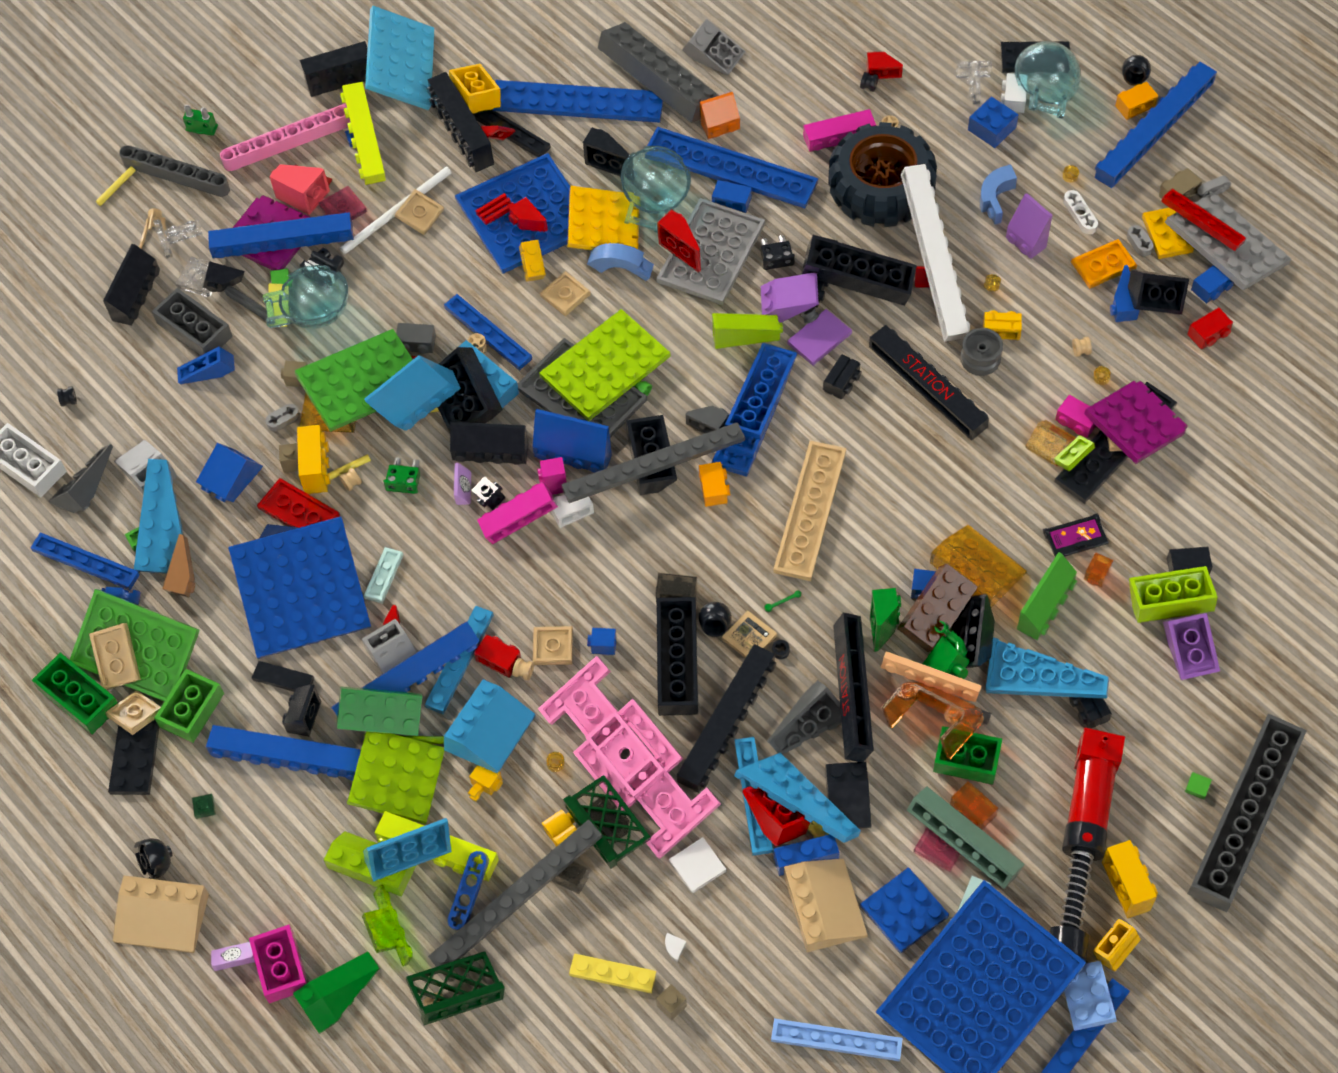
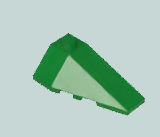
(334, 991)

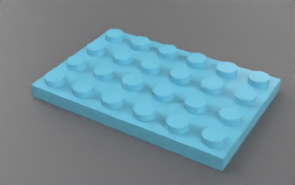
(399, 57)

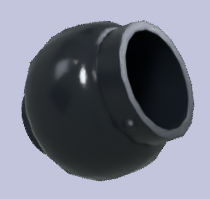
(1136, 69)
(715, 618)

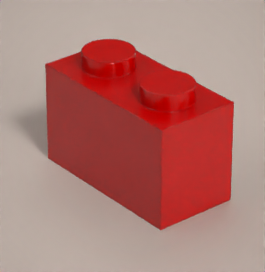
(1210, 328)
(497, 655)

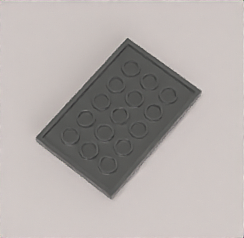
(548, 399)

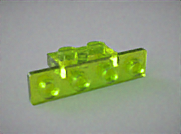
(385, 929)

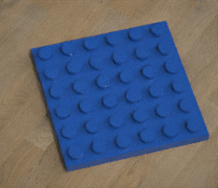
(544, 188)
(299, 587)

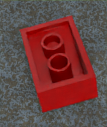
(678, 239)
(774, 819)

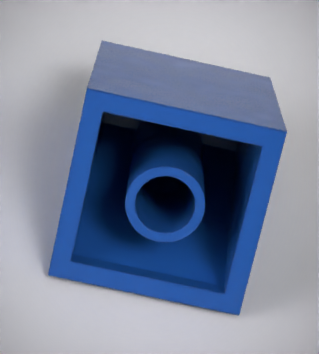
(227, 473)

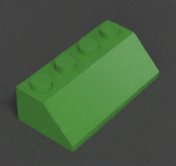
(1047, 597)

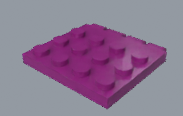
(267, 211)
(1136, 421)

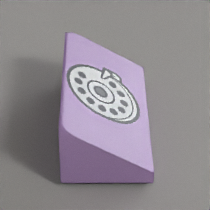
(462, 485)
(232, 956)

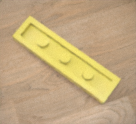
(612, 973)

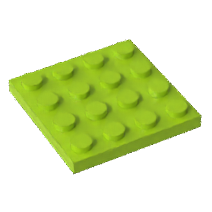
(396, 776)

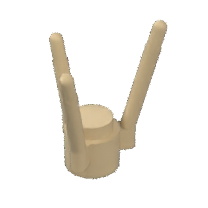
(153, 214)

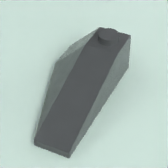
(80, 491)
(810, 716)

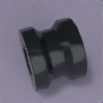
(869, 81)
(66, 396)

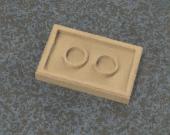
(115, 656)

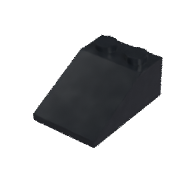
(604, 152)
(849, 791)

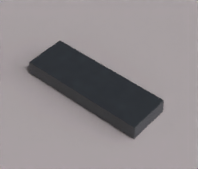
(280, 676)

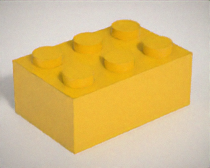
(476, 87)
(313, 459)
(1129, 878)

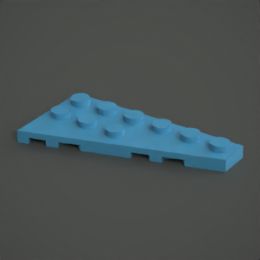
(158, 521)
(1032, 673)
(795, 792)

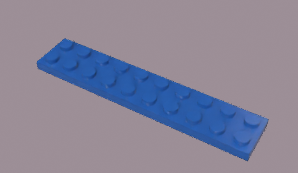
(579, 101)
(738, 168)

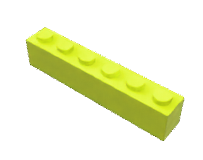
(363, 132)
(394, 825)

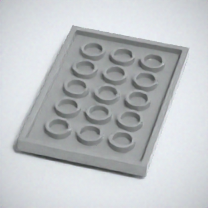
(724, 245)
(1247, 264)

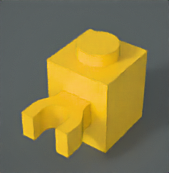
(484, 781)

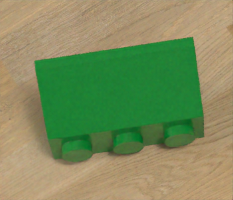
(884, 615)

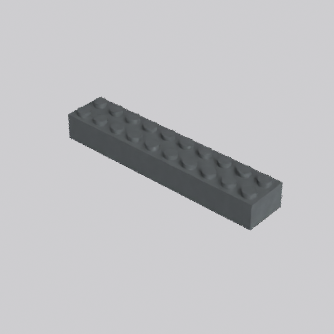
(1247, 813)

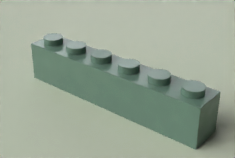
(965, 837)

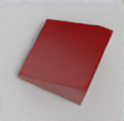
(920, 278)
(392, 614)

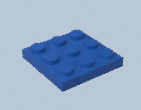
(904, 910)

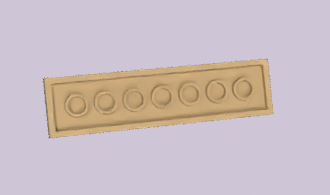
(810, 511)

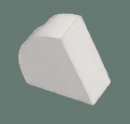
(674, 946)

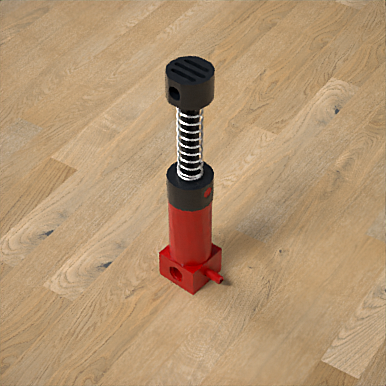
(1086, 831)

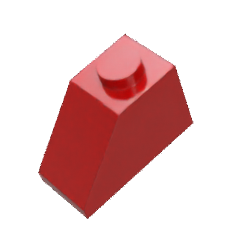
(883, 65)
(527, 216)

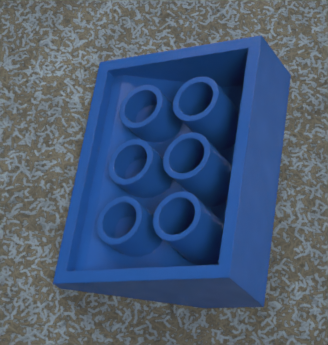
(575, 440)

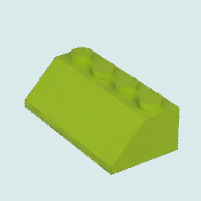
(1172, 594)
(347, 858)

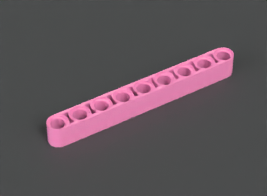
(284, 138)

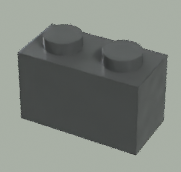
(417, 337)

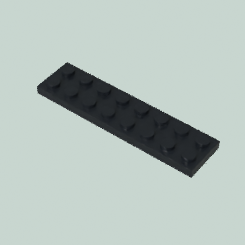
(1100, 462)

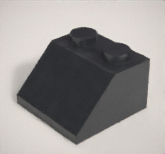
(302, 710)

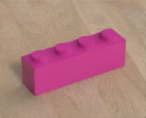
(831, 131)
(517, 513)

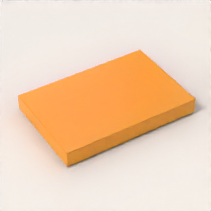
(1103, 263)

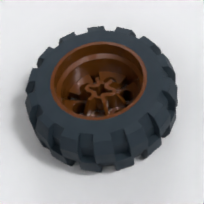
(888, 149)

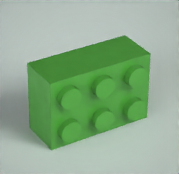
(189, 705)

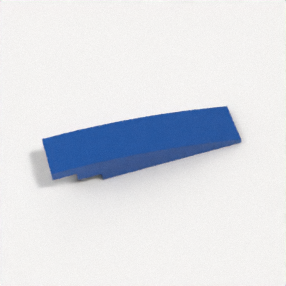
(756, 406)

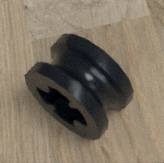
(778, 644)

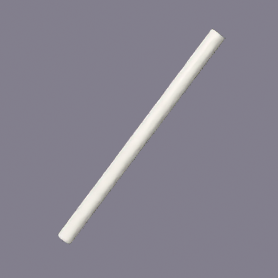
(390, 214)

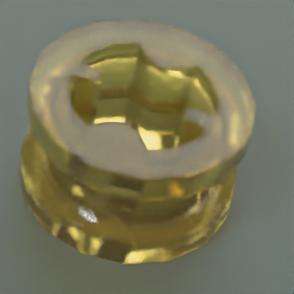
(1074, 170)
(992, 282)
(1099, 380)
(553, 767)

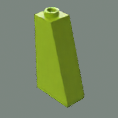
(744, 329)

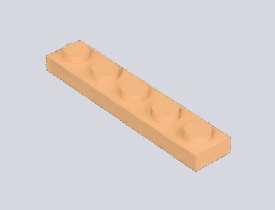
(930, 676)

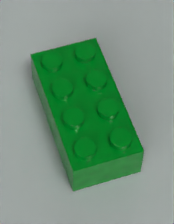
(75, 693)
(379, 711)

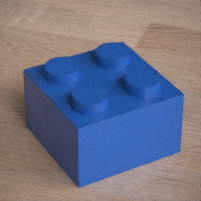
(993, 122)

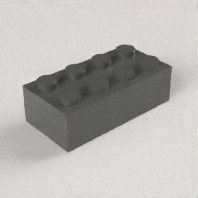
(191, 322)

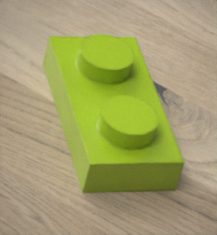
(1074, 453)

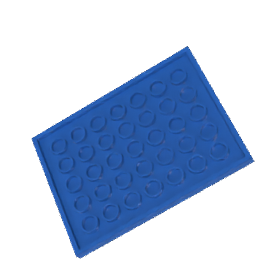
(981, 985)

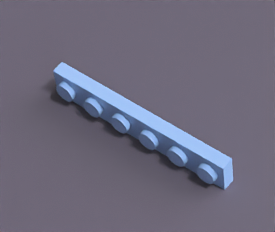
(836, 1039)

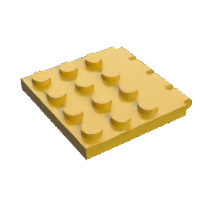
(599, 219)

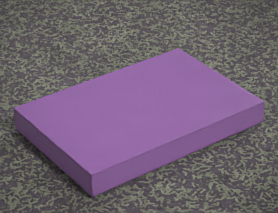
(819, 337)

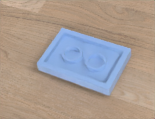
(1090, 998)

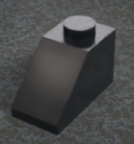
(219, 277)

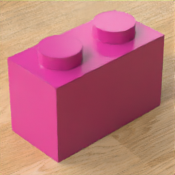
(1072, 415)
(552, 474)

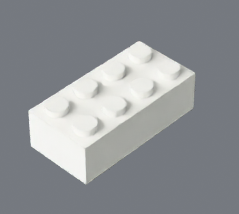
(28, 461)

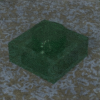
(203, 806)

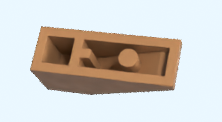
(180, 572)

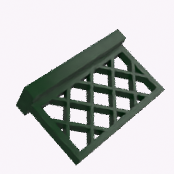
(602, 846)
(458, 1003)

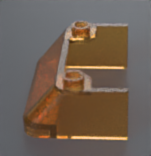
(957, 712)

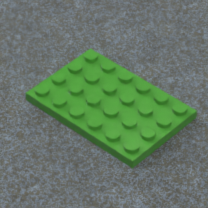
(347, 377)
(159, 642)

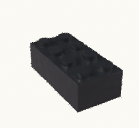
(335, 68)

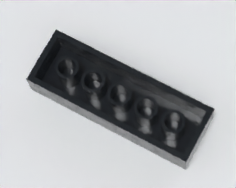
(460, 122)
(859, 270)
(677, 656)

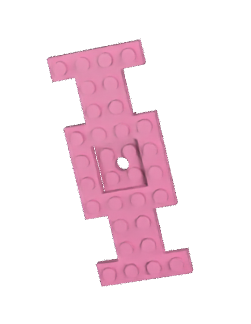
(640, 775)

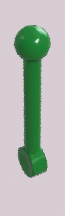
(768, 607)

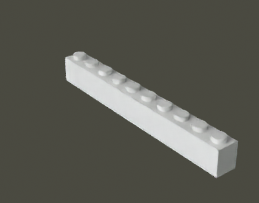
(935, 252)

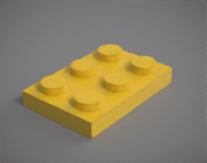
(1165, 240)

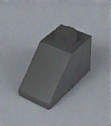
(707, 418)

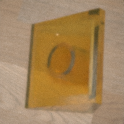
(1048, 440)

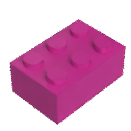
(278, 963)

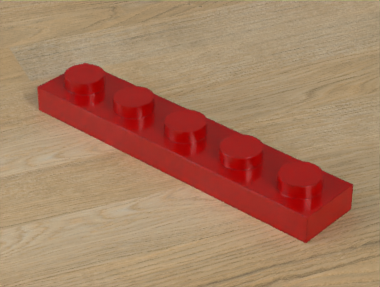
(1203, 219)

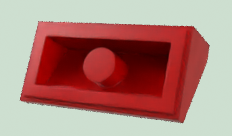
(497, 132)

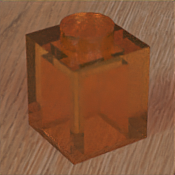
(1098, 570)

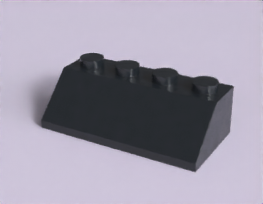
(131, 285)
(644, 437)
(488, 443)

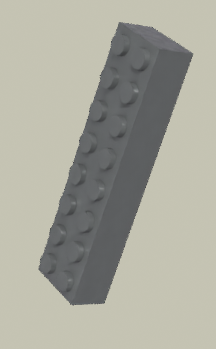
(655, 70)

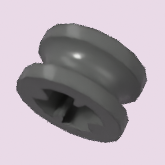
(810, 315)

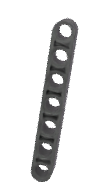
(175, 171)

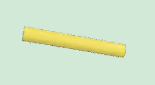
(102, 199)
(354, 464)

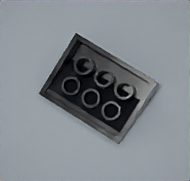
(476, 398)

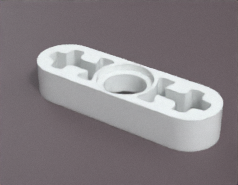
(1080, 205)

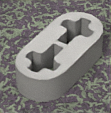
(1216, 185)
(1138, 241)
(282, 417)

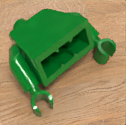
(949, 654)

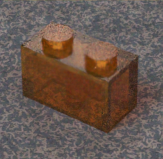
(974, 805)

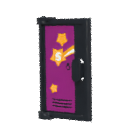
(1081, 533)

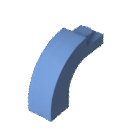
(996, 182)
(620, 256)

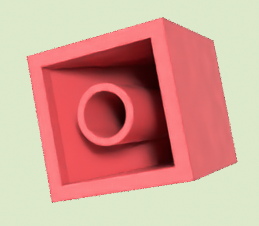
(300, 186)

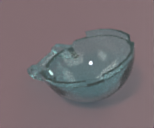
(1049, 75)
(654, 183)
(309, 298)

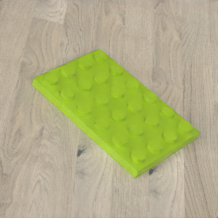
(605, 364)

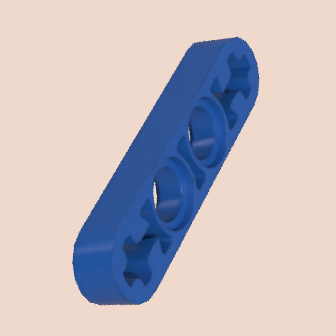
(464, 888)

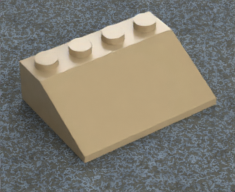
(824, 903)
(159, 913)

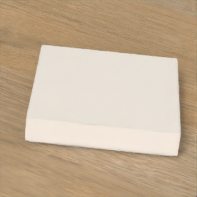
(697, 865)

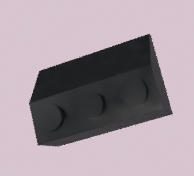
(1158, 291)

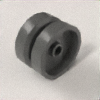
(981, 351)

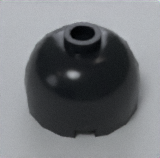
(153, 857)

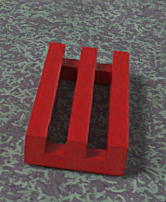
(493, 207)

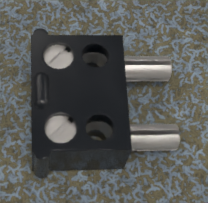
(777, 254)

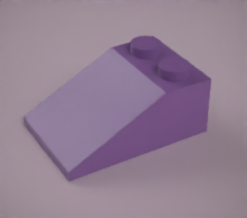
(1029, 227)
(789, 296)
(1191, 645)

